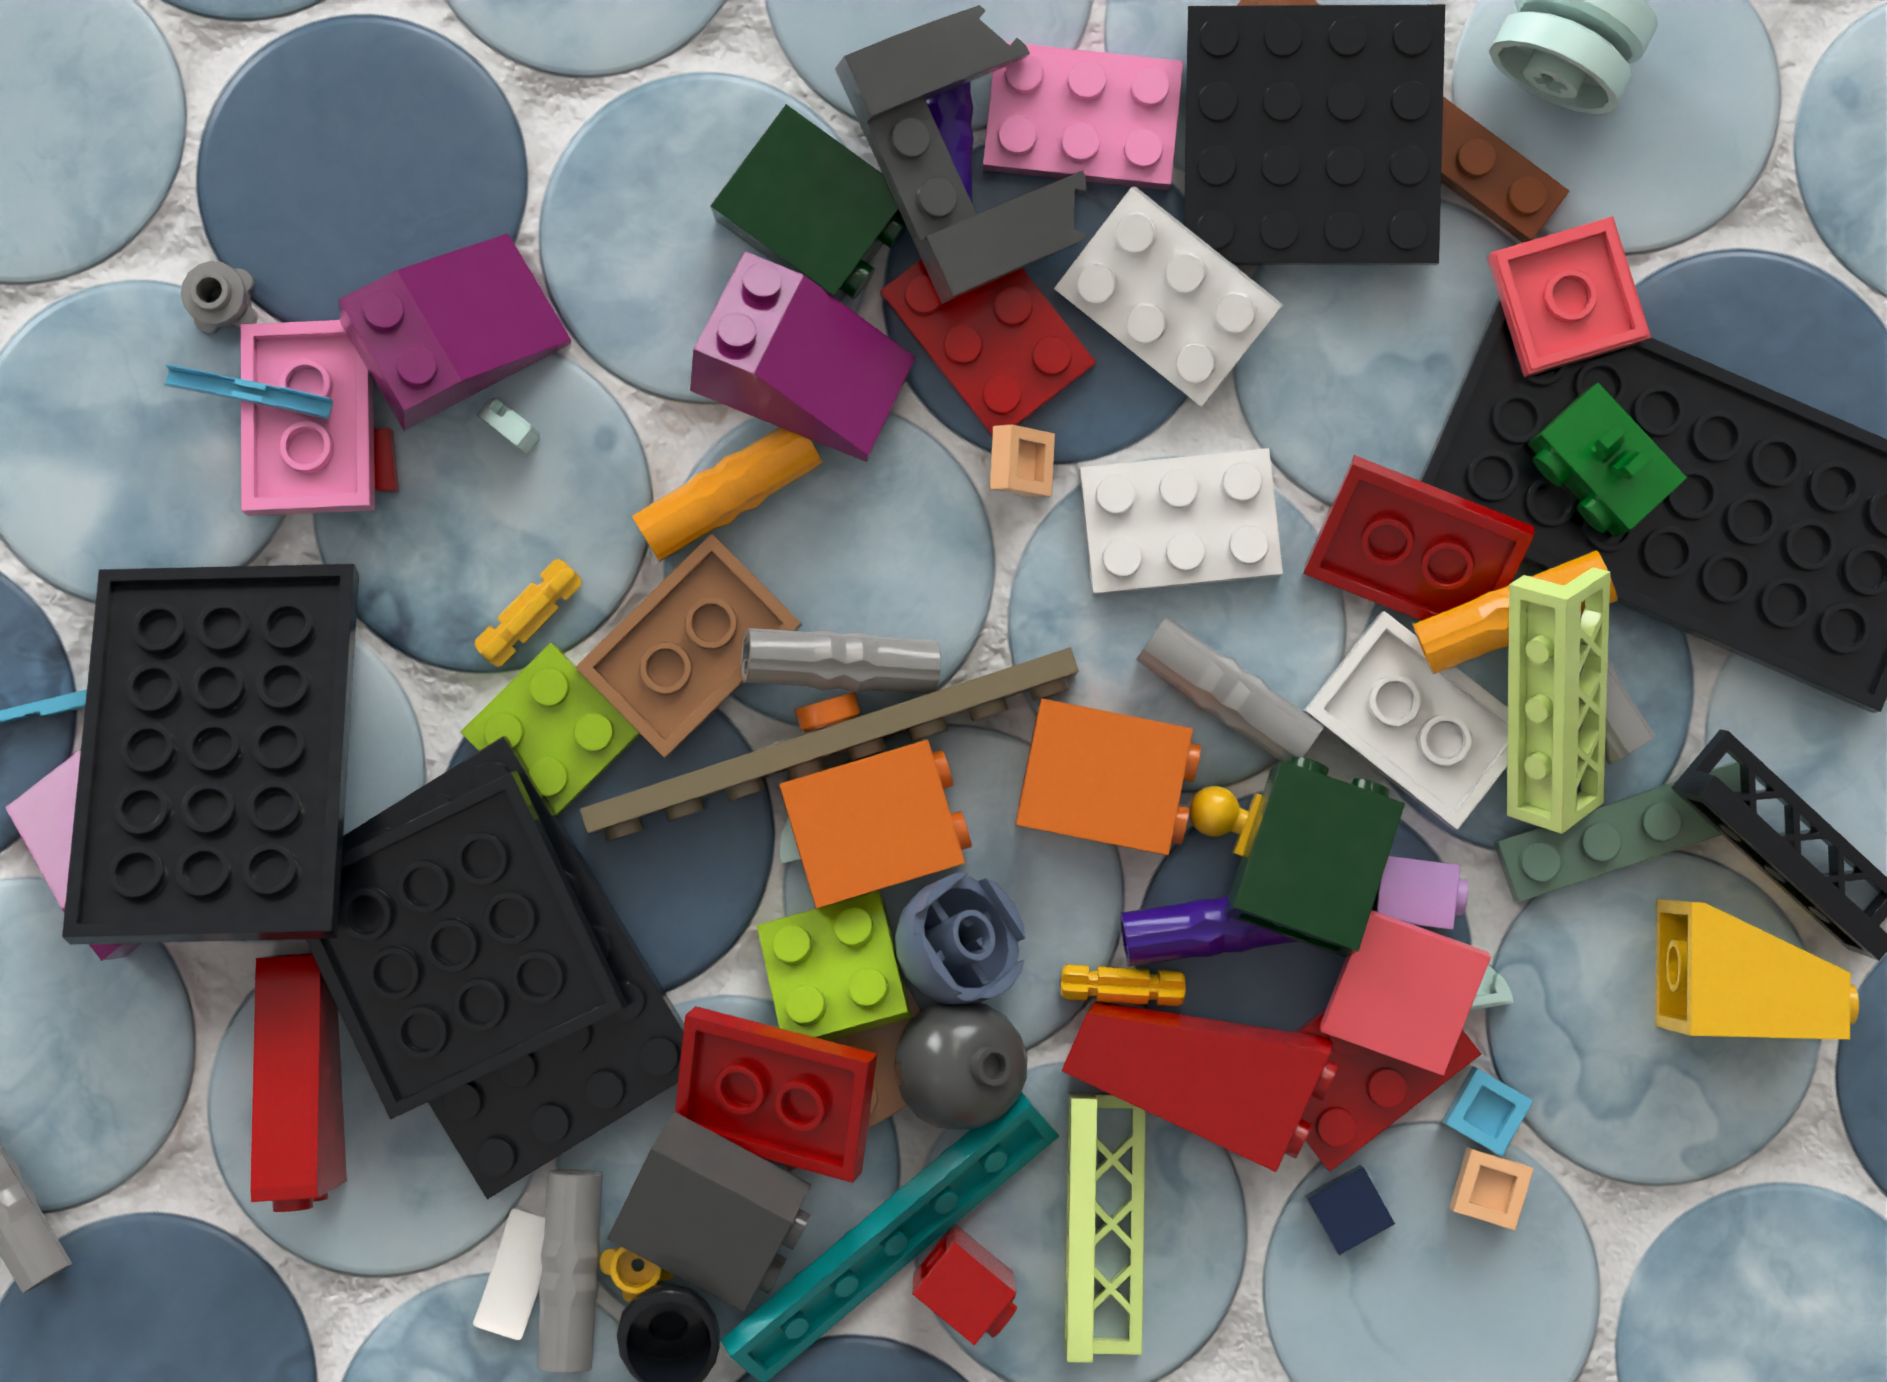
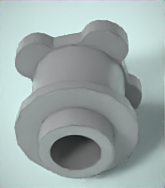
(230, 308)

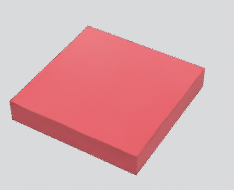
(1568, 296)
(1405, 993)

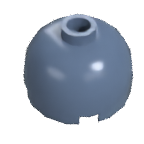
(960, 940)

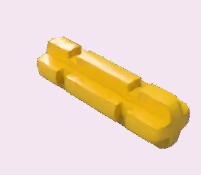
(528, 612)
(1122, 985)

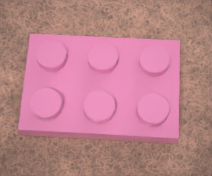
(1085, 114)
(298, 459)

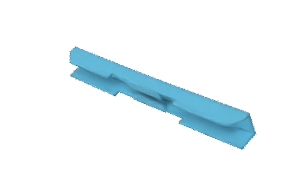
(248, 391)
(45, 707)

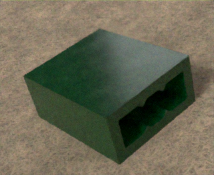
(811, 206)
(1315, 856)

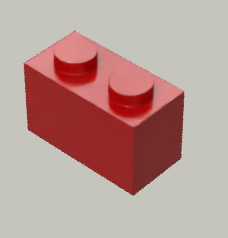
(966, 1286)

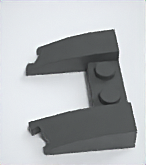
(889, 96)

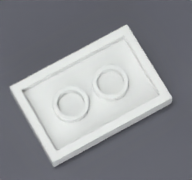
(1168, 296)
(1180, 521)
(1420, 729)

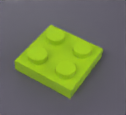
(557, 726)
(835, 969)

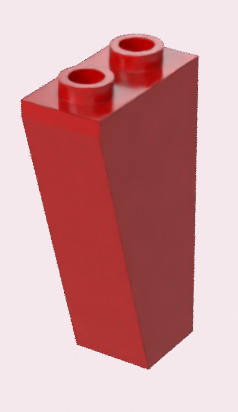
(1207, 1075)
(295, 1086)

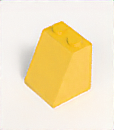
(1742, 981)

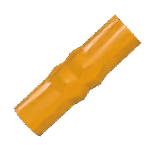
(726, 491)
(1484, 622)

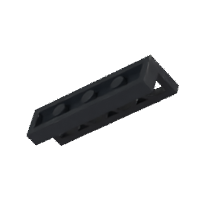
(1780, 853)

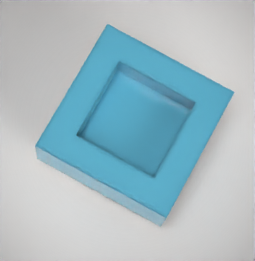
(1487, 1111)

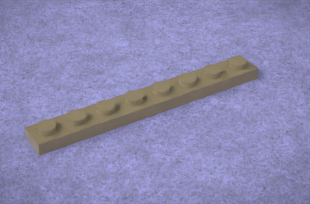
(805, 754)

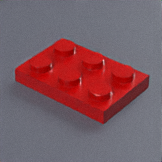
(994, 345)
(1413, 543)
(777, 1092)
(1368, 1094)

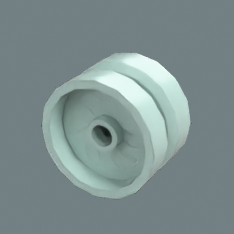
(1574, 49)

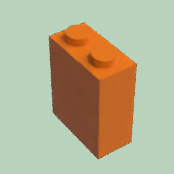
(1107, 777)
(875, 822)

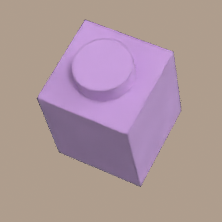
(1422, 892)

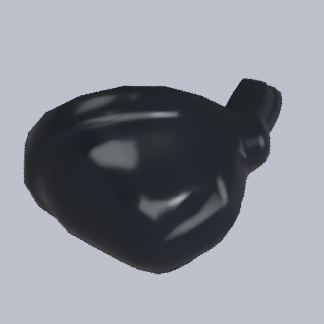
(668, 1335)

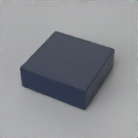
(1349, 1209)

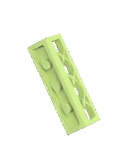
(1553, 700)
(1081, 1234)

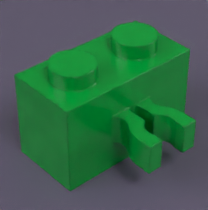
(1605, 462)

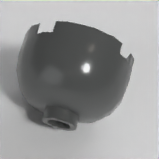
(961, 1065)

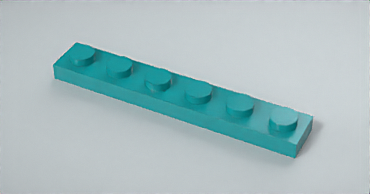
(887, 1240)

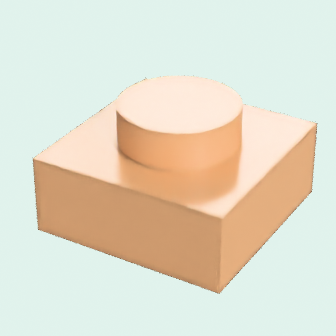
(1022, 461)
(1491, 1188)

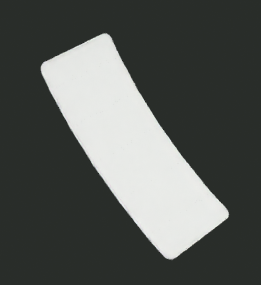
(513, 1277)

